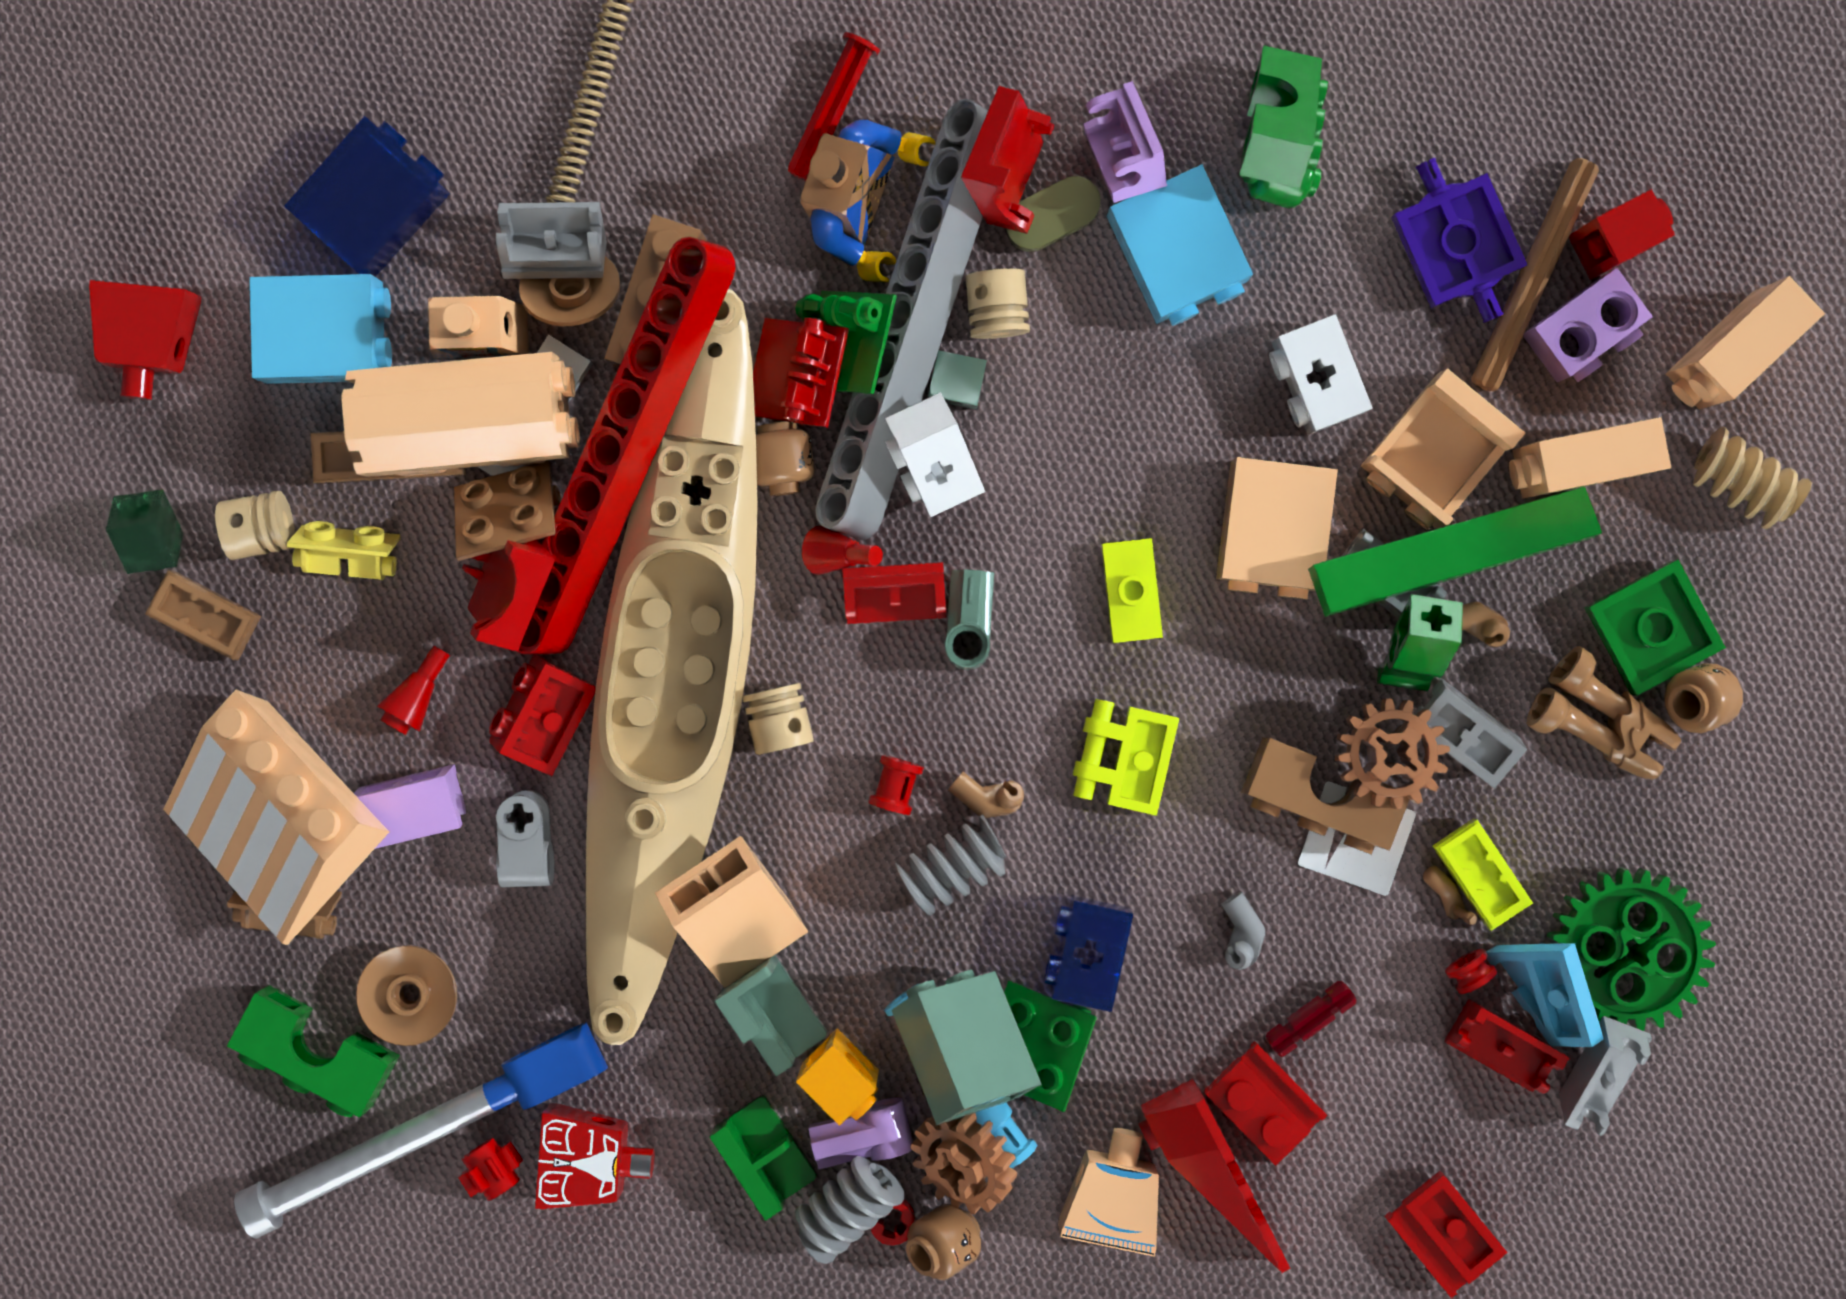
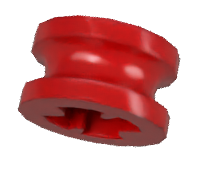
(1471, 971)
(900, 1235)

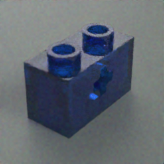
(1097, 981)

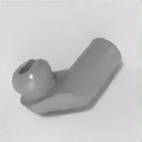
(1246, 935)

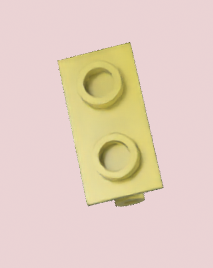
(322, 546)

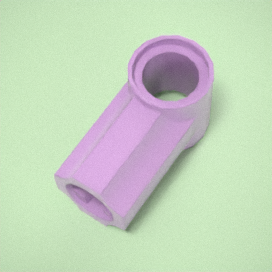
(878, 1134)

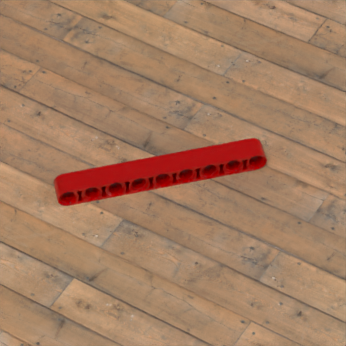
(589, 525)

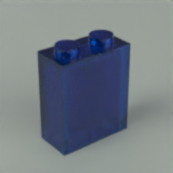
(369, 197)

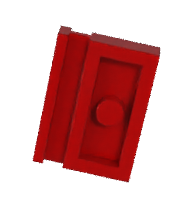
(1265, 1103)
(1445, 1234)

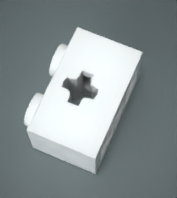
(1324, 349)
(934, 454)

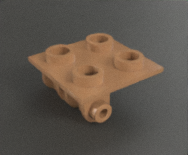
(504, 508)

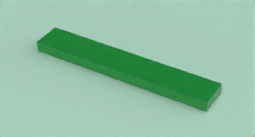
(1454, 551)

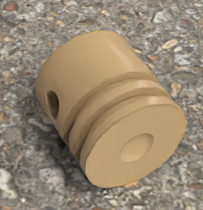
(997, 303)
(254, 525)
(778, 719)

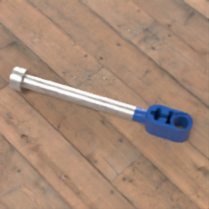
(528, 1078)

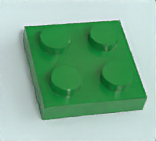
(1654, 627)

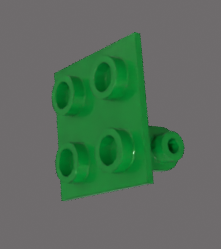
(868, 323)
(1054, 1038)

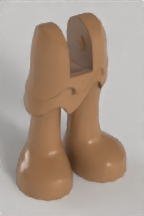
(1628, 718)

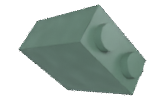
(965, 1045)

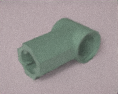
(969, 613)

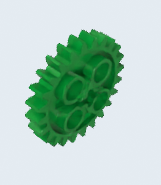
(1654, 987)

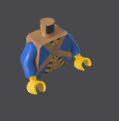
(847, 187)

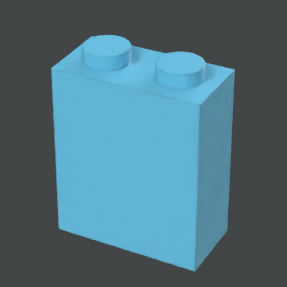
(1180, 246)
(317, 327)

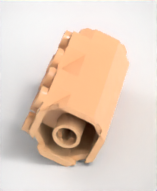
(460, 414)

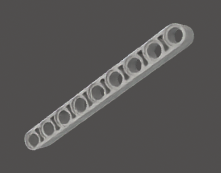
(926, 288)

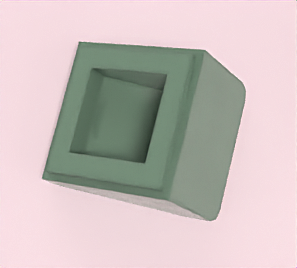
(958, 379)

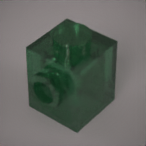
(144, 531)

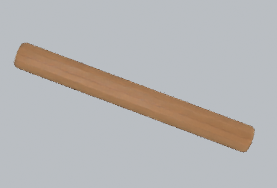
(1535, 275)

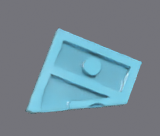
(1552, 991)

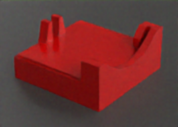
(1004, 160)
(507, 592)

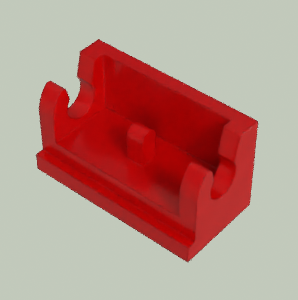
(894, 593)
(1505, 1047)

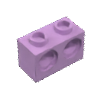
(1583, 320)

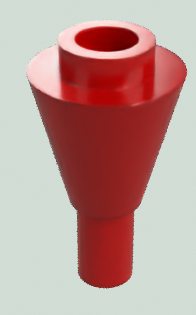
(831, 551)
(409, 701)

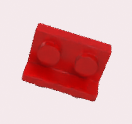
(540, 715)

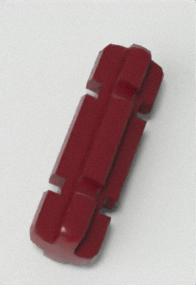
(1311, 1018)

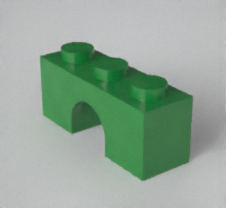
(1284, 118)
(273, 1038)

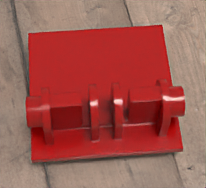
(798, 370)

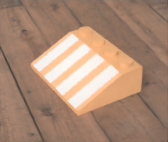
(270, 814)

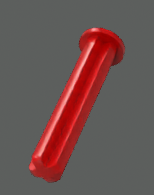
(833, 100)

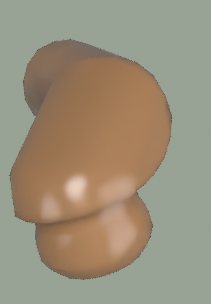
(988, 800)

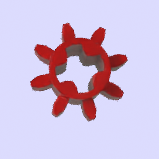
(490, 1169)

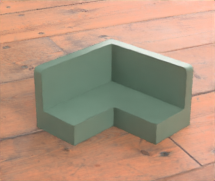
(772, 1014)

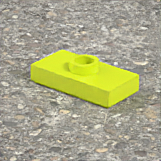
(1131, 590)
(1482, 874)

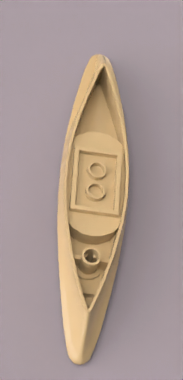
(670, 676)

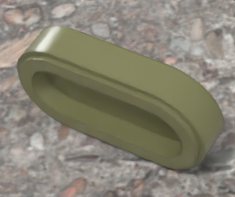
(1057, 213)

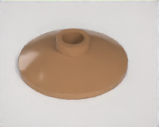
(571, 299)
(386, 1008)

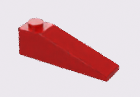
(1198, 1151)

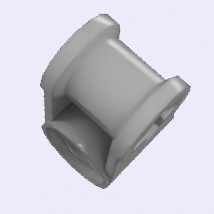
(525, 851)

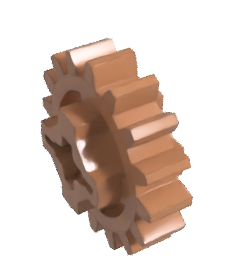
(1407, 736)
(964, 1162)

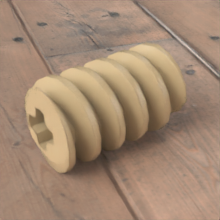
(1750, 478)

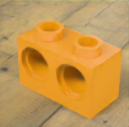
(839, 1078)

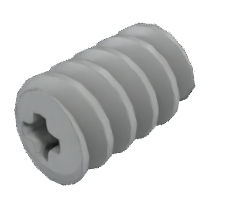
(953, 866)
(847, 1208)

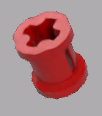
(895, 785)

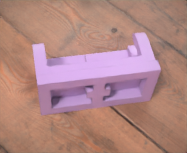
(1125, 144)
(415, 804)

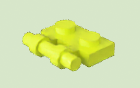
(1140, 762)

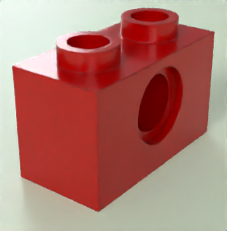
(1622, 233)

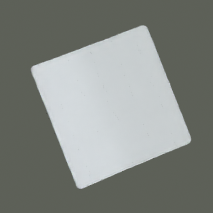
(1351, 865)

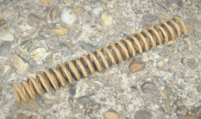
(580, 109)

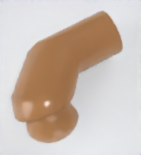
(1485, 624)

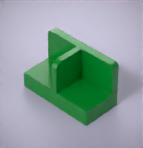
(762, 1155)

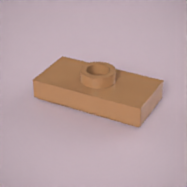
(203, 615)

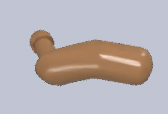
(1449, 895)

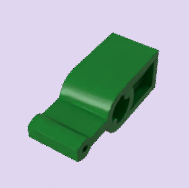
(1422, 643)

